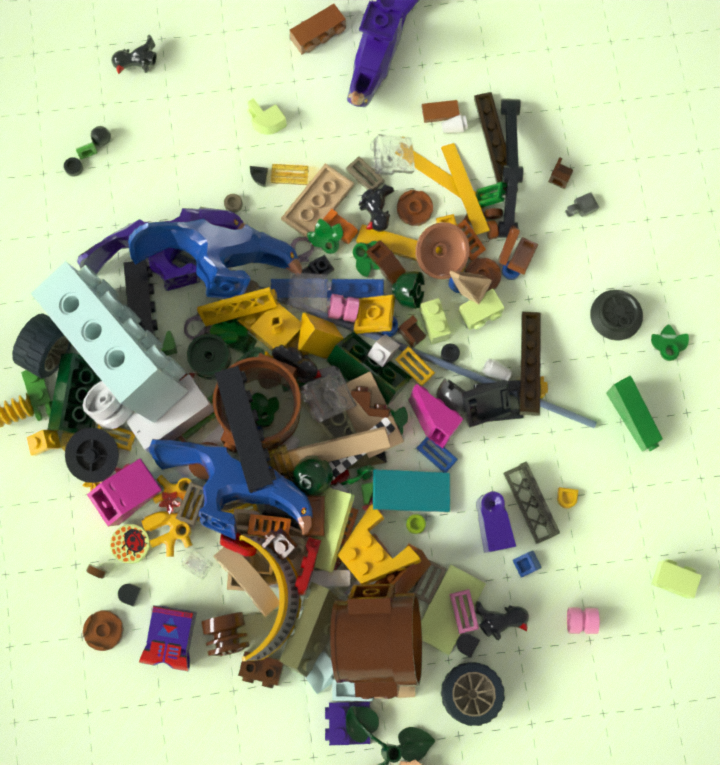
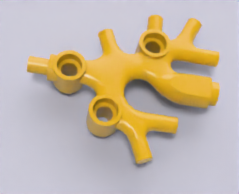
(162, 518)

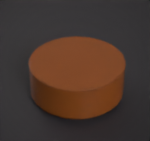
(493, 230)

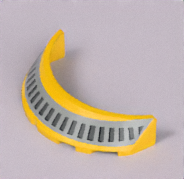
(288, 600)

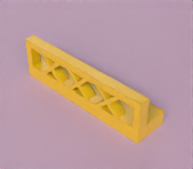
(238, 306)

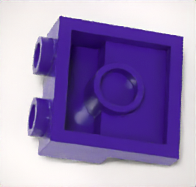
(337, 731)

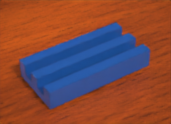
(434, 461)

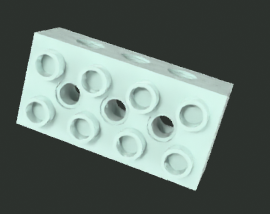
(112, 340)

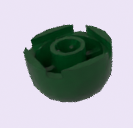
(408, 289)
(312, 475)

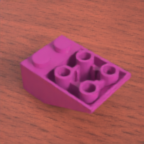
(434, 417)
(124, 493)

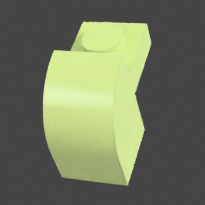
(268, 121)

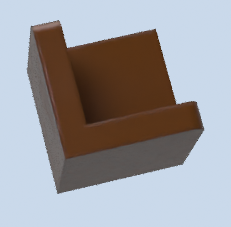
(560, 174)
(411, 331)

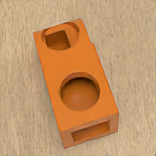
(349, 230)

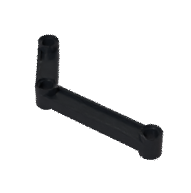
(512, 171)

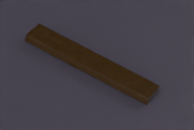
(492, 133)
(530, 363)

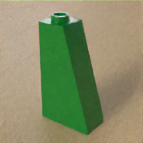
(635, 413)

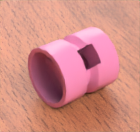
(343, 308)
(583, 620)

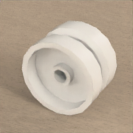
(104, 407)

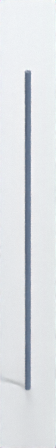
(432, 359)

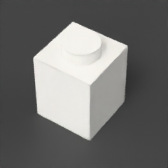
(383, 350)

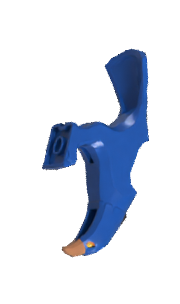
(215, 251)
(229, 486)

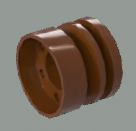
(225, 634)

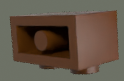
(266, 671)

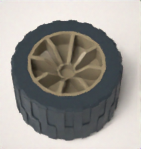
(40, 346)
(472, 694)

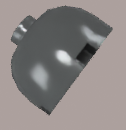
(451, 395)

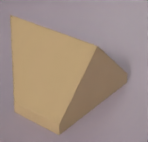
(471, 285)

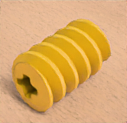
(15, 410)

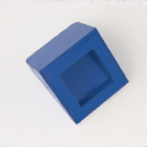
(527, 563)

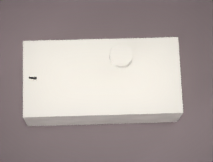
(177, 420)

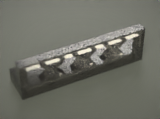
(538, 500)

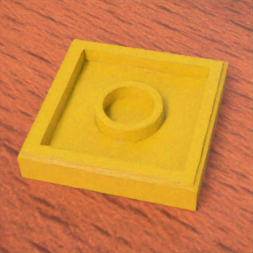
(375, 314)

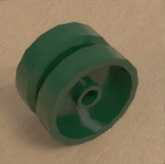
(204, 346)

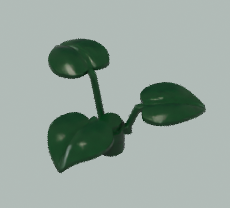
(413, 741)

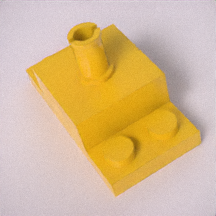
(274, 327)

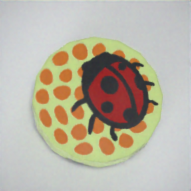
(130, 544)

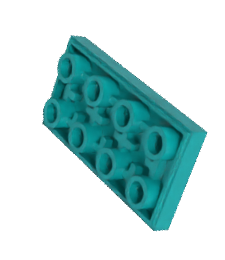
(411, 491)

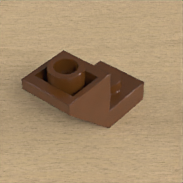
(386, 260)
(364, 397)

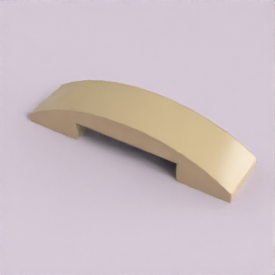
(248, 579)

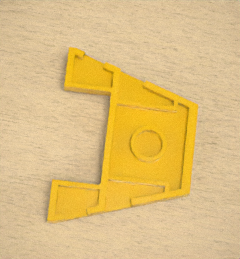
(367, 557)

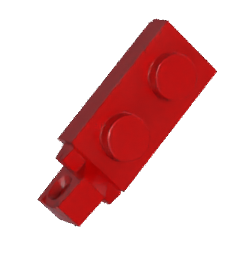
(308, 565)

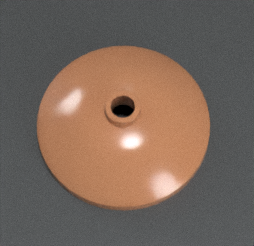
(452, 254)

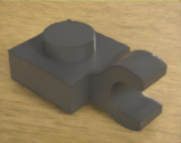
(584, 205)

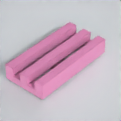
(475, 624)

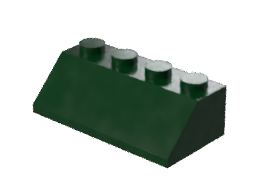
(352, 361)
(72, 385)

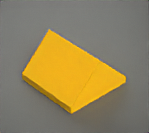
(318, 336)

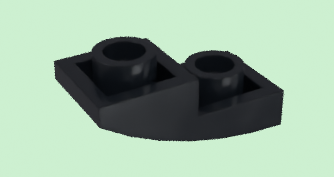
(319, 266)

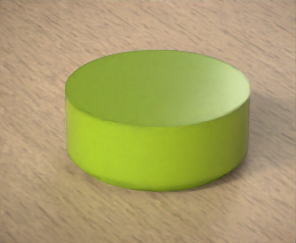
(416, 524)

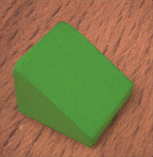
(86, 150)
(169, 344)
(367, 492)

